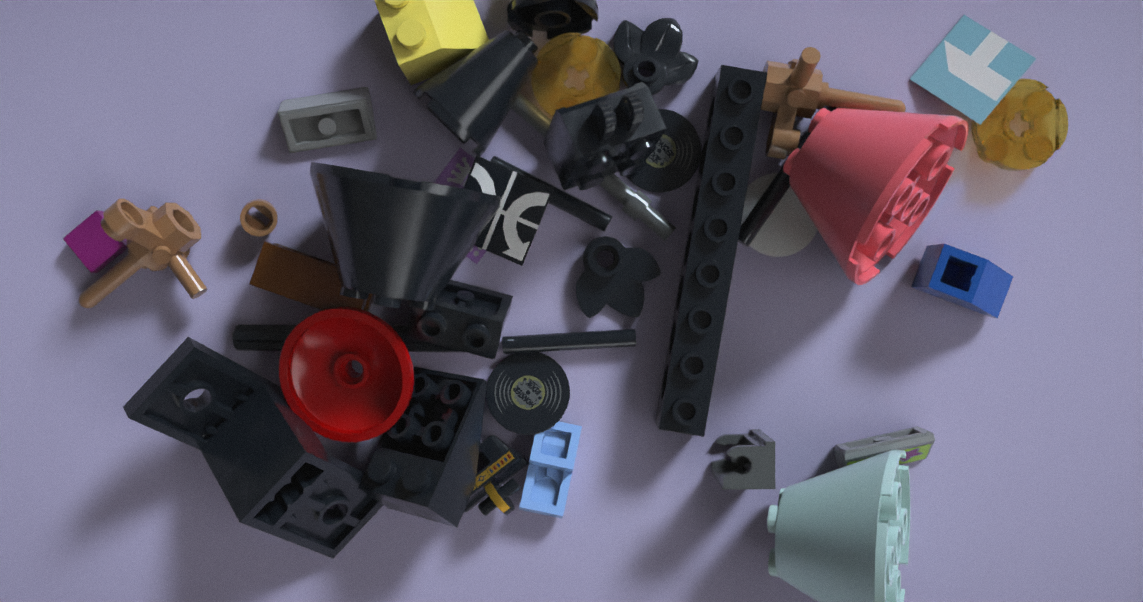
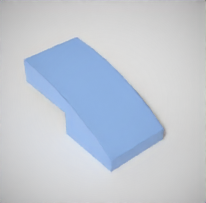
(550, 470)

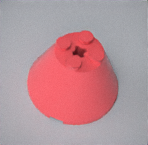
(872, 179)

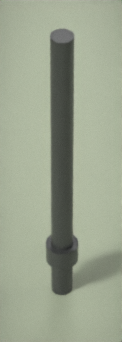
(635, 203)

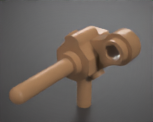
(798, 91)
(154, 241)

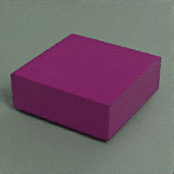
(93, 244)

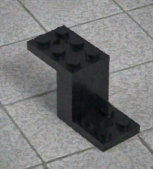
(256, 449)

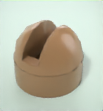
(254, 225)

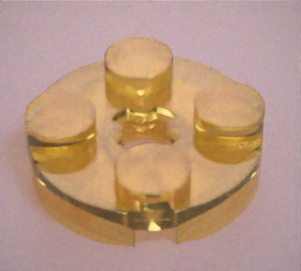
(582, 54)
(1046, 131)

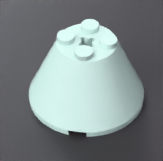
(845, 532)

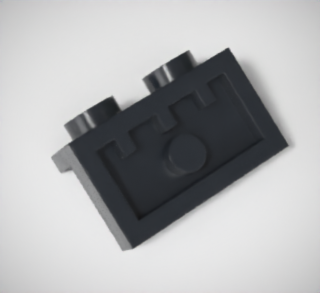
(463, 319)

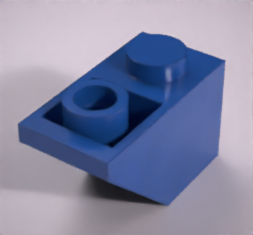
(962, 279)

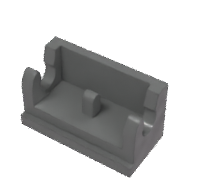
(749, 464)

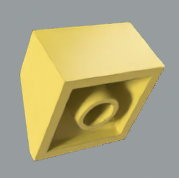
(430, 33)

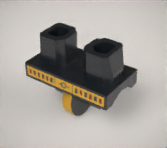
(501, 465)

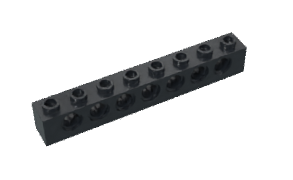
(710, 250)

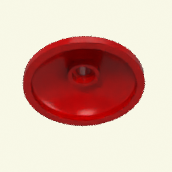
(327, 390)

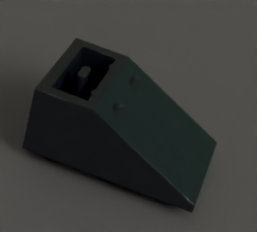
(432, 451)

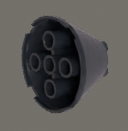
(397, 232)

